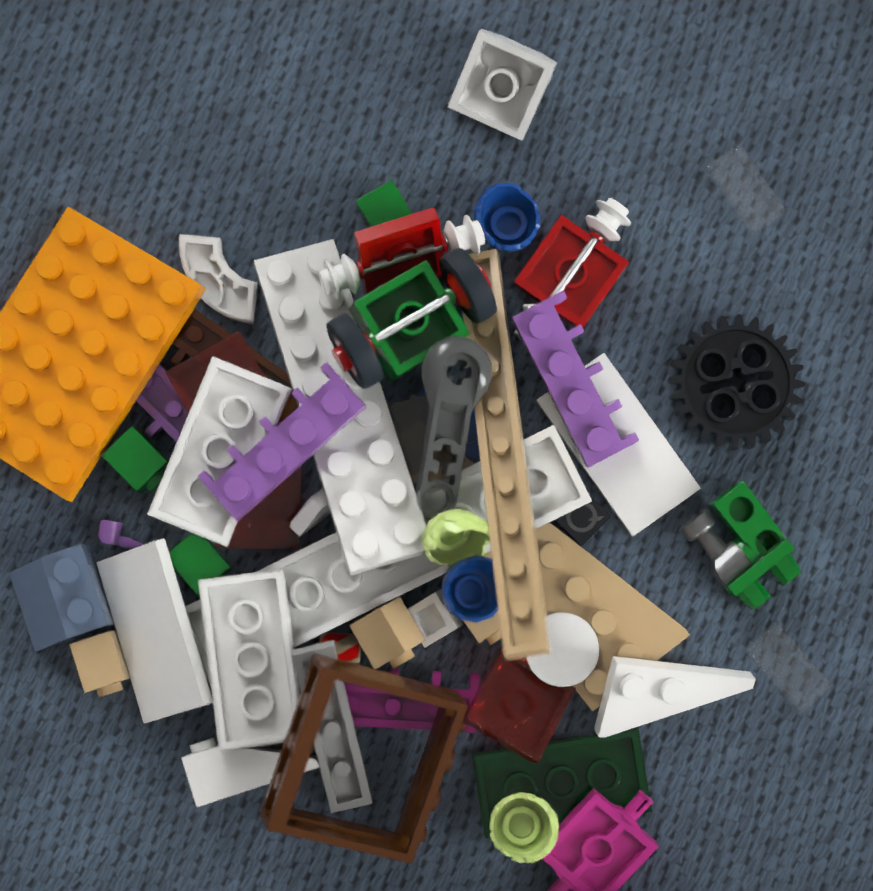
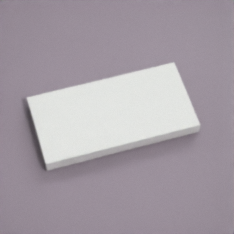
(221, 416)
(641, 479)
(154, 631)
(249, 657)

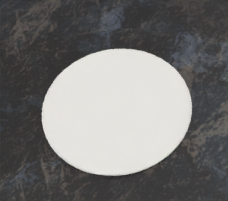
(572, 651)

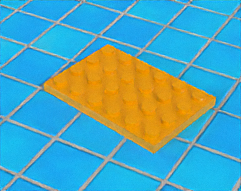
(82, 348)

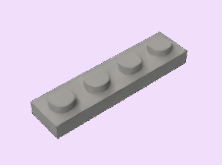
(336, 739)

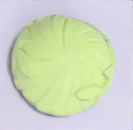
(455, 536)
(524, 827)

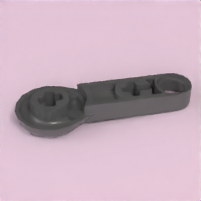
(449, 412)

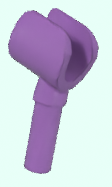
(110, 533)

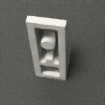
(227, 773)

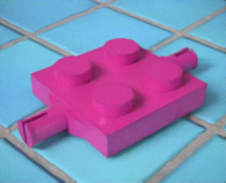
(600, 844)

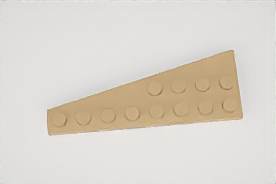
(618, 614)

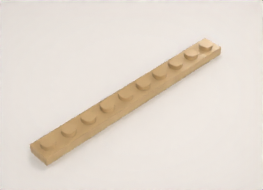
(507, 484)

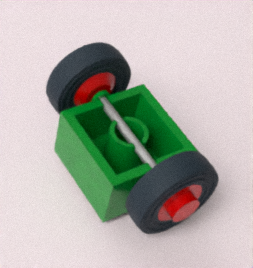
(408, 317)

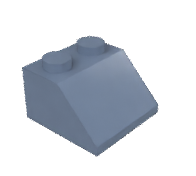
(61, 597)

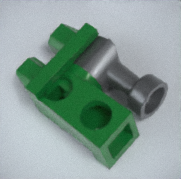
(752, 552)

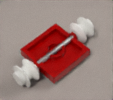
(397, 247)
(576, 263)

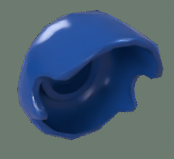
(471, 589)

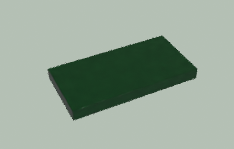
(564, 773)

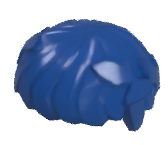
(507, 217)

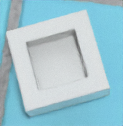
(433, 618)

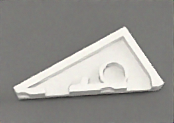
(651, 690)

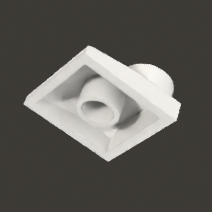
(502, 83)

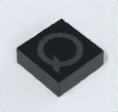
(583, 521)

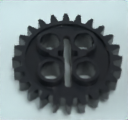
(745, 417)

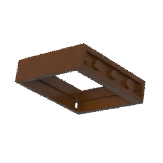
(299, 741)

